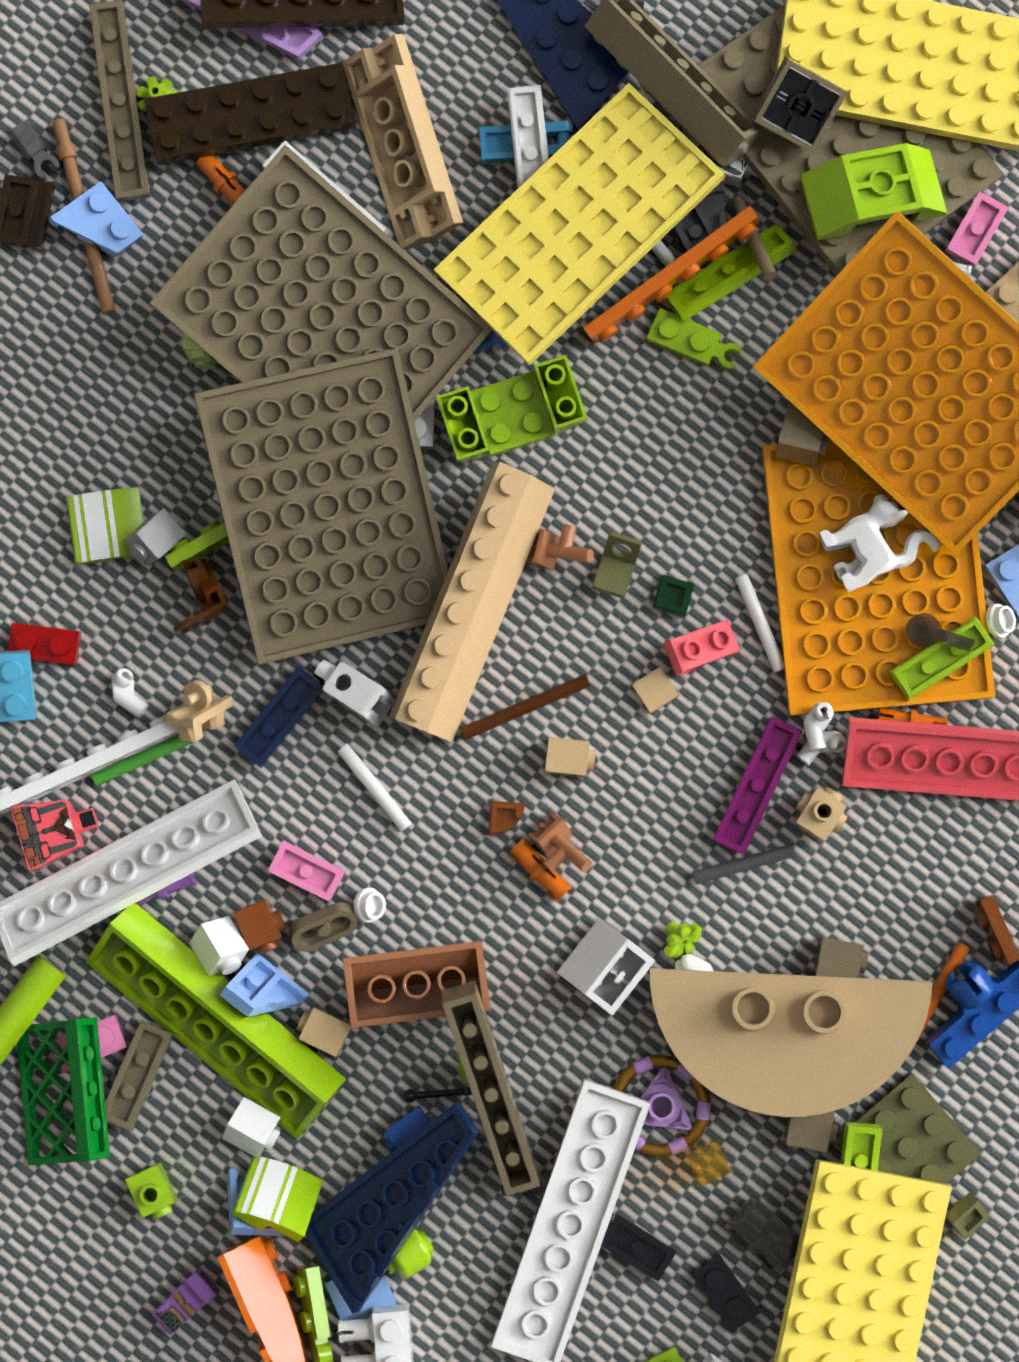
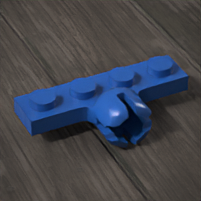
(981, 1009)

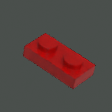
(46, 643)

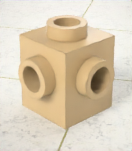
(811, 822)

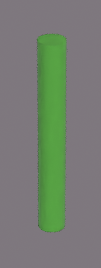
(138, 760)

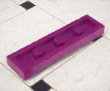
(757, 785)

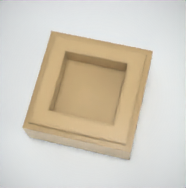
(655, 690)

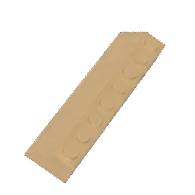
(472, 601)

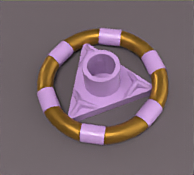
(666, 1106)

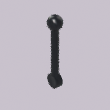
(410, 1094)

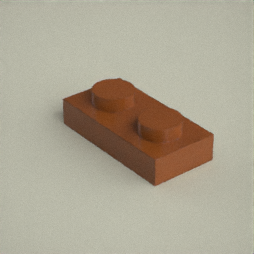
(1001, 943)

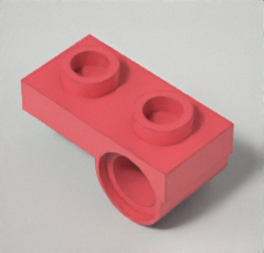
(701, 647)

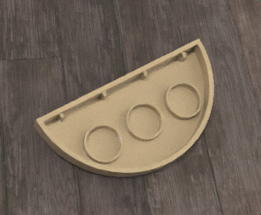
(788, 1039)

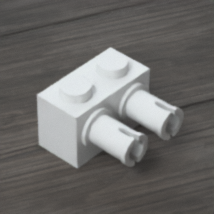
(386, 1328)

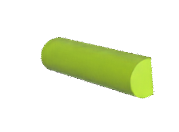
(27, 1001)

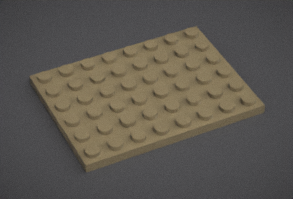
(744, 73)
(312, 282)
(325, 504)

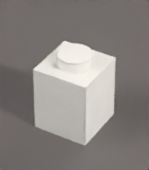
(219, 946)
(252, 1128)

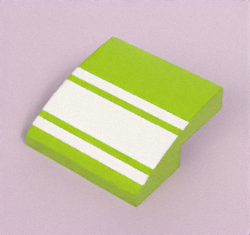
(102, 523)
(277, 1197)

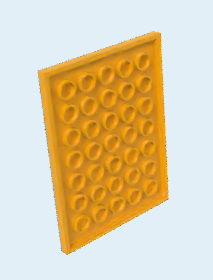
(911, 380)
(844, 642)

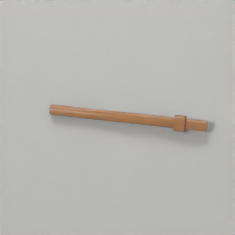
(67, 155)

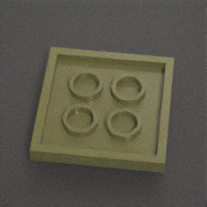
(917, 1135)

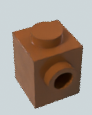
(260, 926)

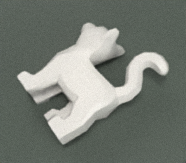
(870, 548)

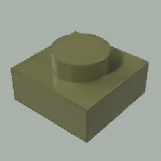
(967, 1215)

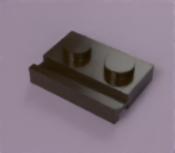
(25, 211)

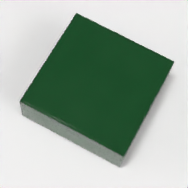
(673, 596)

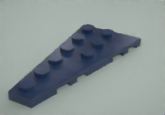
(566, 54)
(376, 1214)

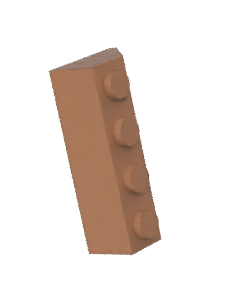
(410, 982)

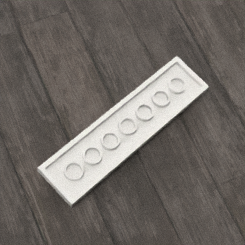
(126, 872)
(570, 1223)

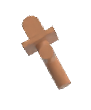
(549, 547)
(553, 841)

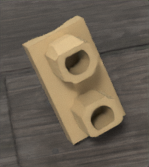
(198, 711)

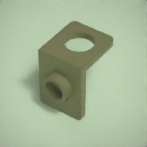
(616, 567)

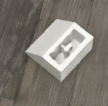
(606, 966)

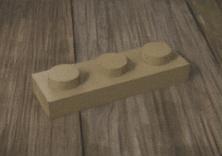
(137, 1074)

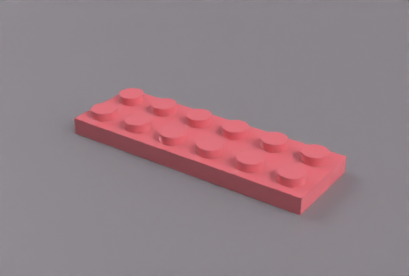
(932, 758)

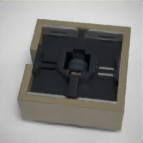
(806, 120)

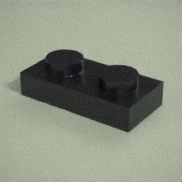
(638, 1247)
(725, 1292)

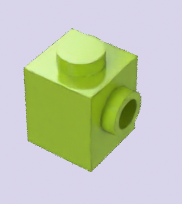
(152, 1191)

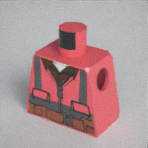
(51, 831)

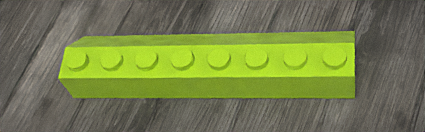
(177, 993)

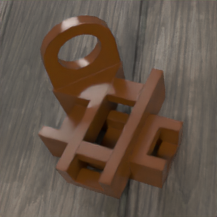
(207, 592)

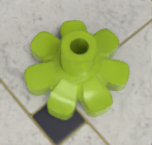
(154, 89)
(681, 938)

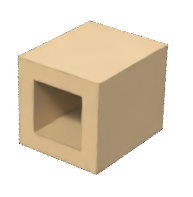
(569, 757)
(323, 1031)

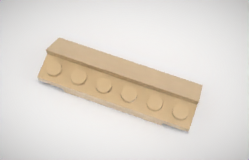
(402, 143)

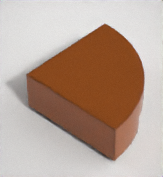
(504, 816)

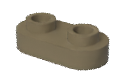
(323, 927)

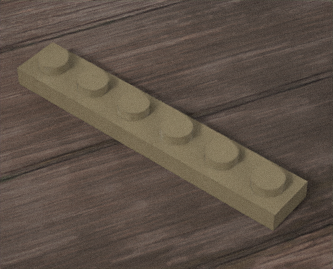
(119, 101)

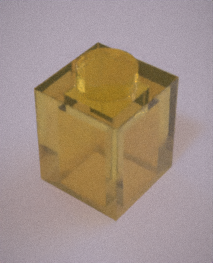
(707, 1162)

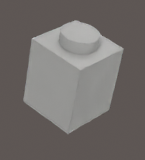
(154, 537)

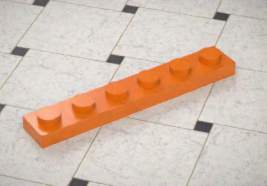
(684, 267)

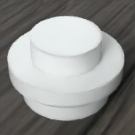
(1000, 620)
(369, 905)

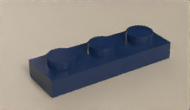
(279, 717)

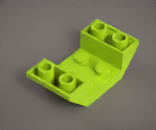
(872, 188)
(512, 411)

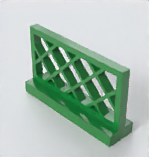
(83, 1089)

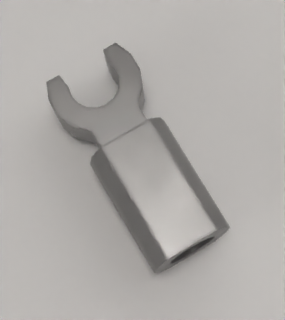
(33, 148)

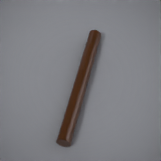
(525, 707)

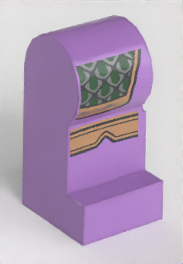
(186, 1301)

